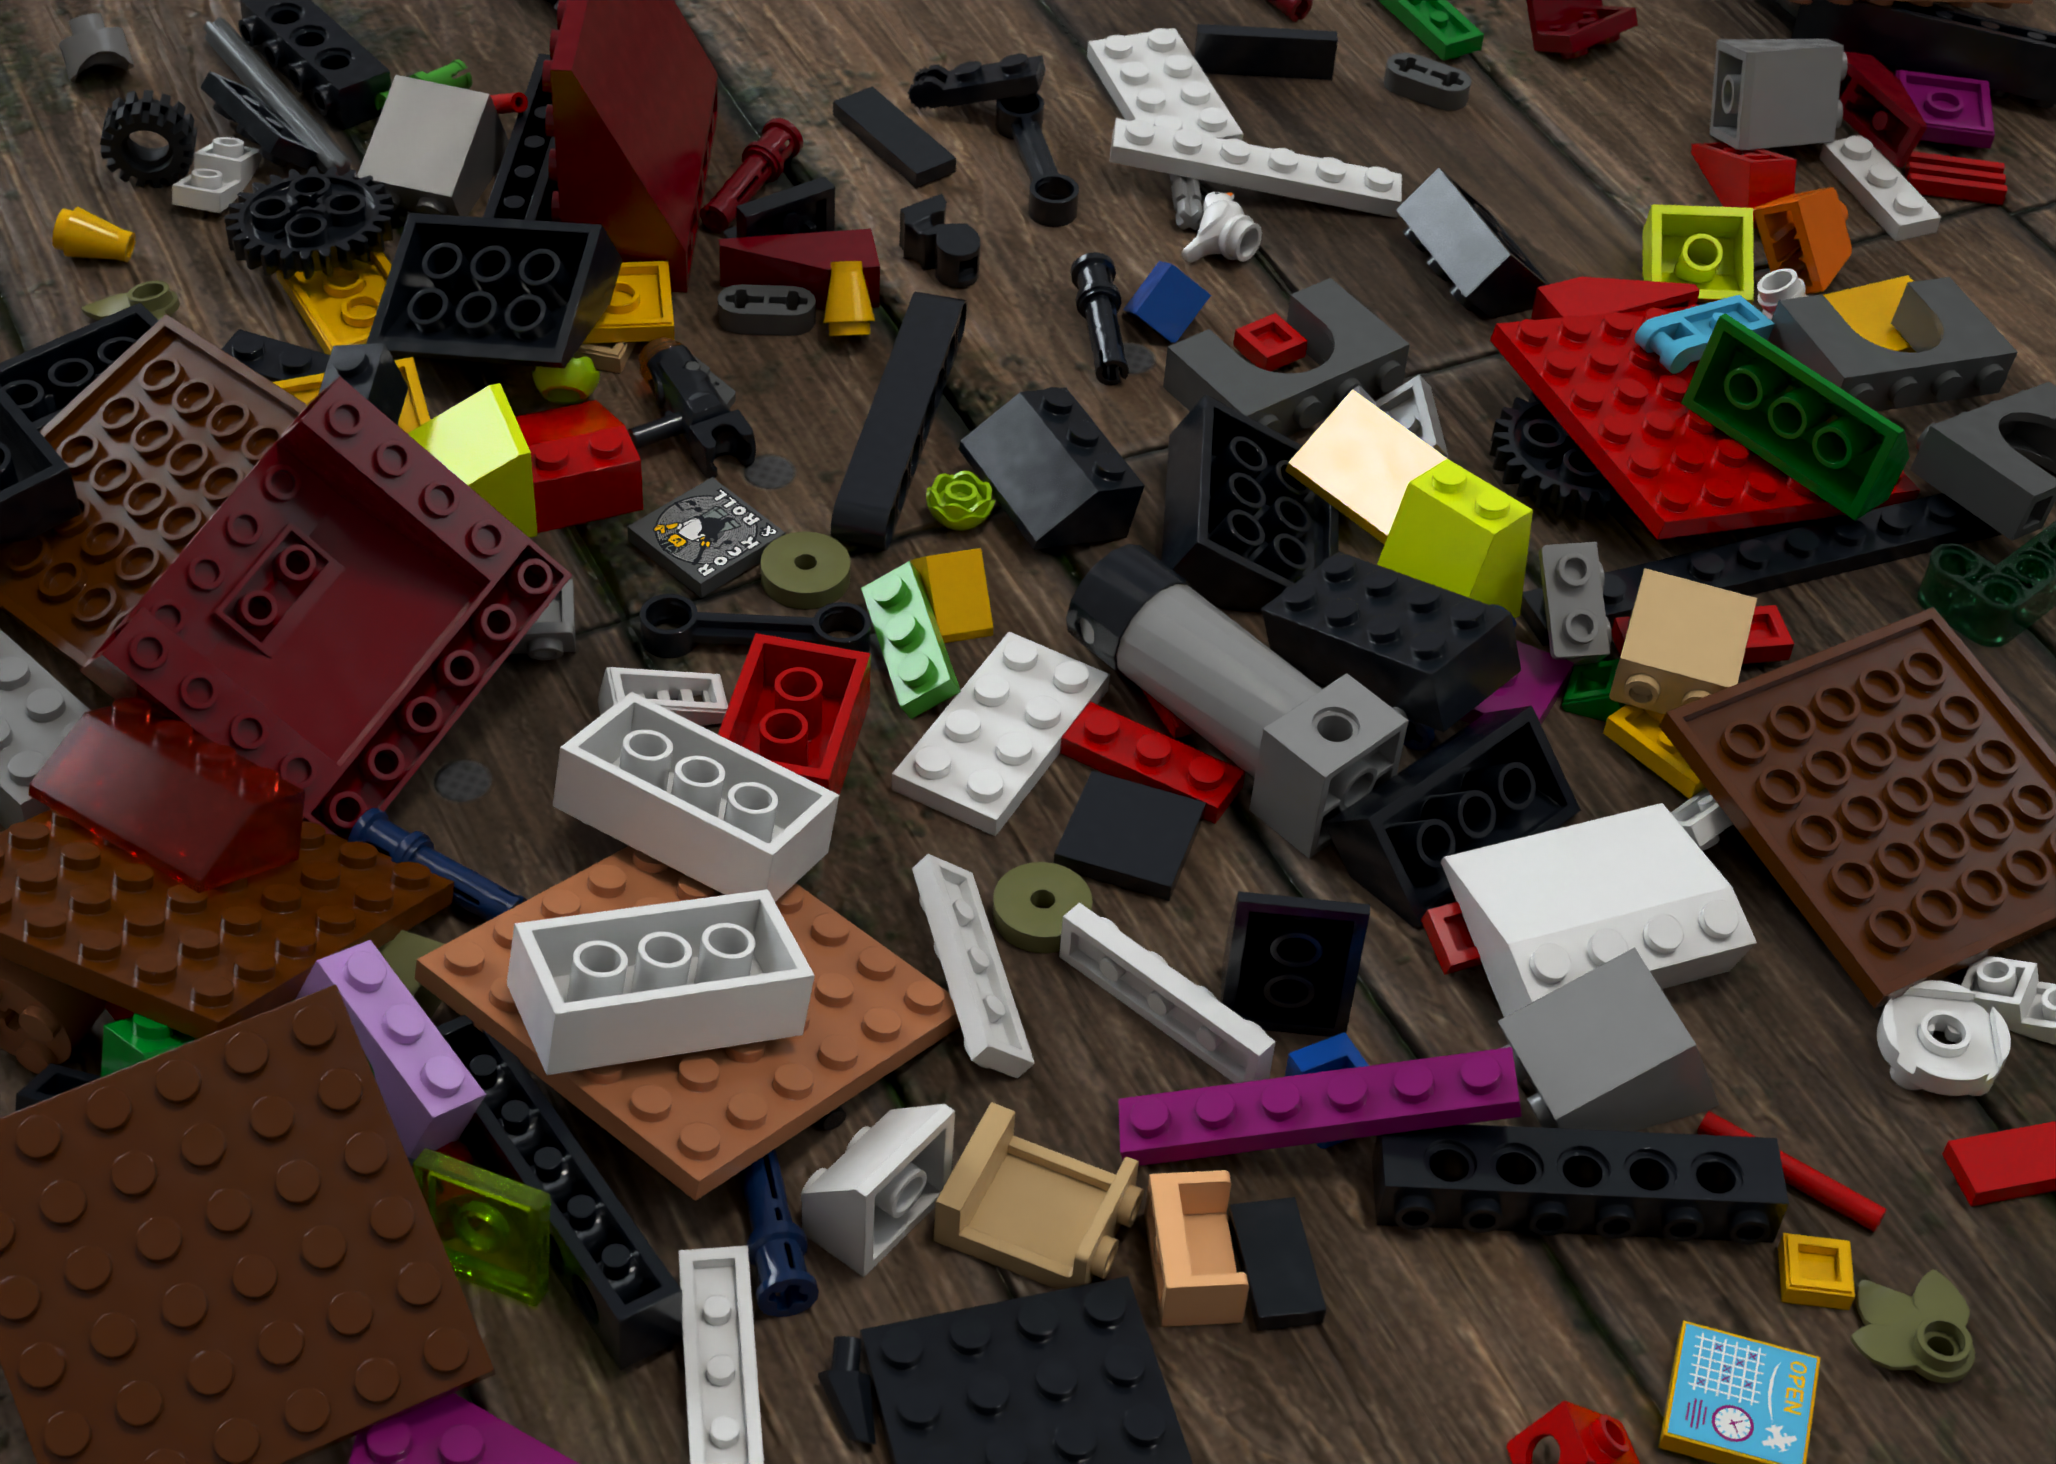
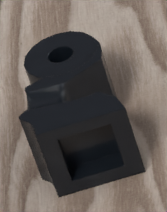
(940, 246)

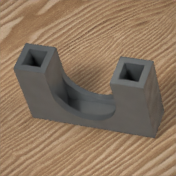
(1341, 337)
(1953, 343)
(1989, 459)

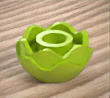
(569, 384)
(960, 500)

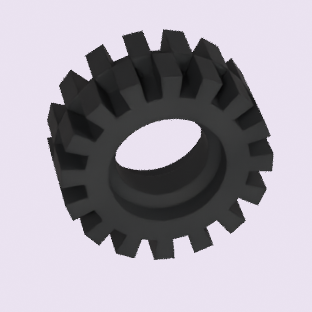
(151, 116)

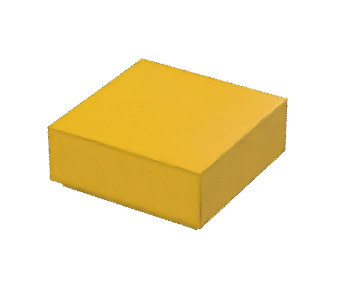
(1816, 1271)

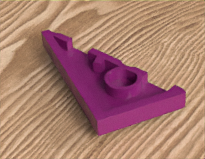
(450, 1433)

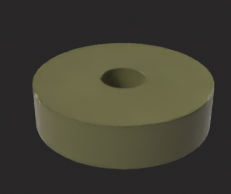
(805, 570)
(1031, 886)

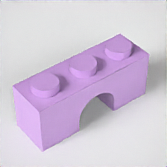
(414, 1066)

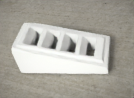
(663, 686)

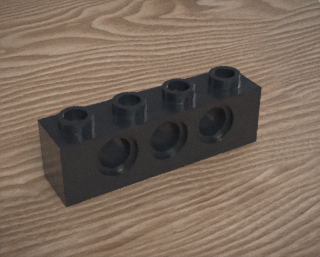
(316, 57)

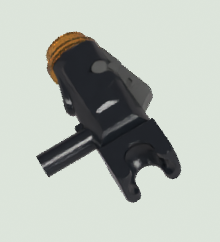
(695, 406)

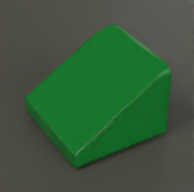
(1590, 690)

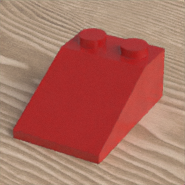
(581, 465)

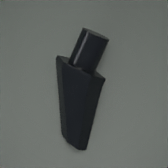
(850, 1390)

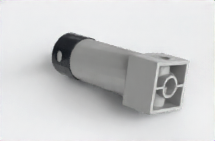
(1299, 742)

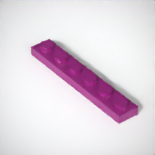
(1320, 1107)

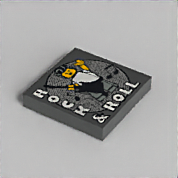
(704, 536)

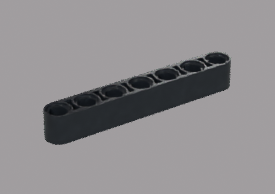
(899, 422)

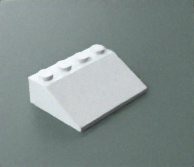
(1591, 891)

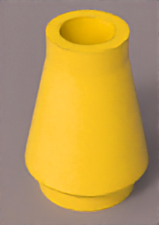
(89, 236)
(848, 301)

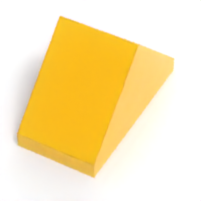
(957, 593)

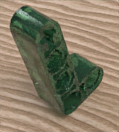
(1991, 600)

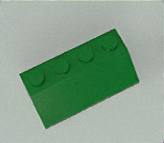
(1796, 419)

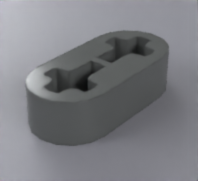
(1427, 81)
(766, 309)

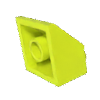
(1701, 248)

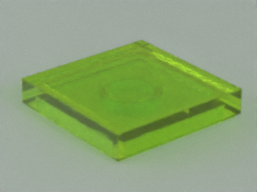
(488, 1225)

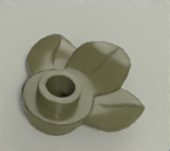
(152, 295)
(1907, 1329)

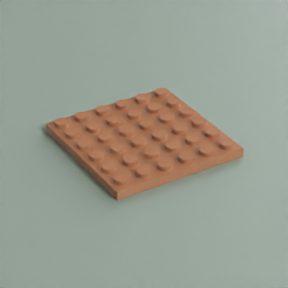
(721, 1107)

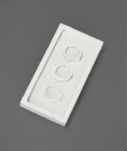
(1161, 83)
(999, 733)

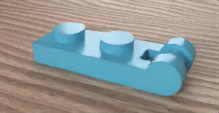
(1685, 333)

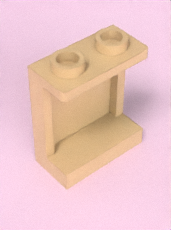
(1681, 643)
(1034, 1207)

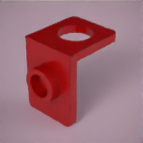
(1581, 1436)

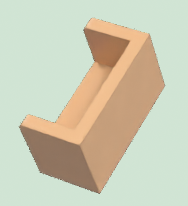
(1193, 1249)

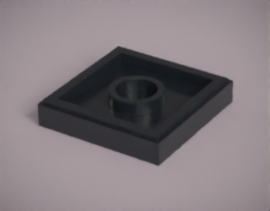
(1130, 835)

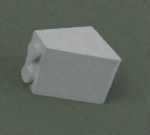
(1777, 92)
(435, 147)
(1608, 1053)

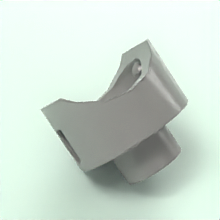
(94, 46)

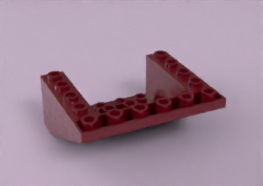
(631, 126)
(334, 610)

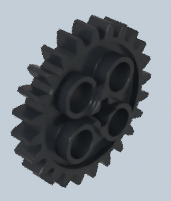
(310, 222)
(1549, 463)

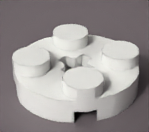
(1937, 1067)

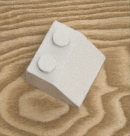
(880, 1185)

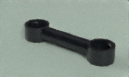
(1051, 194)
(741, 628)

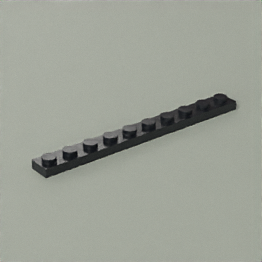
(1794, 554)

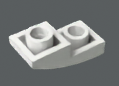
(218, 175)
(2016, 994)

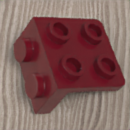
(1576, 24)

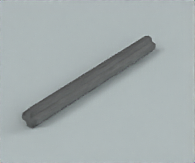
(274, 94)

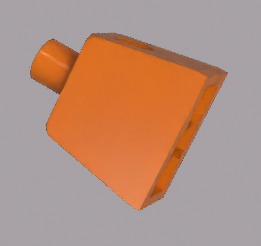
(1806, 235)

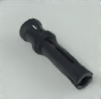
(1099, 304)

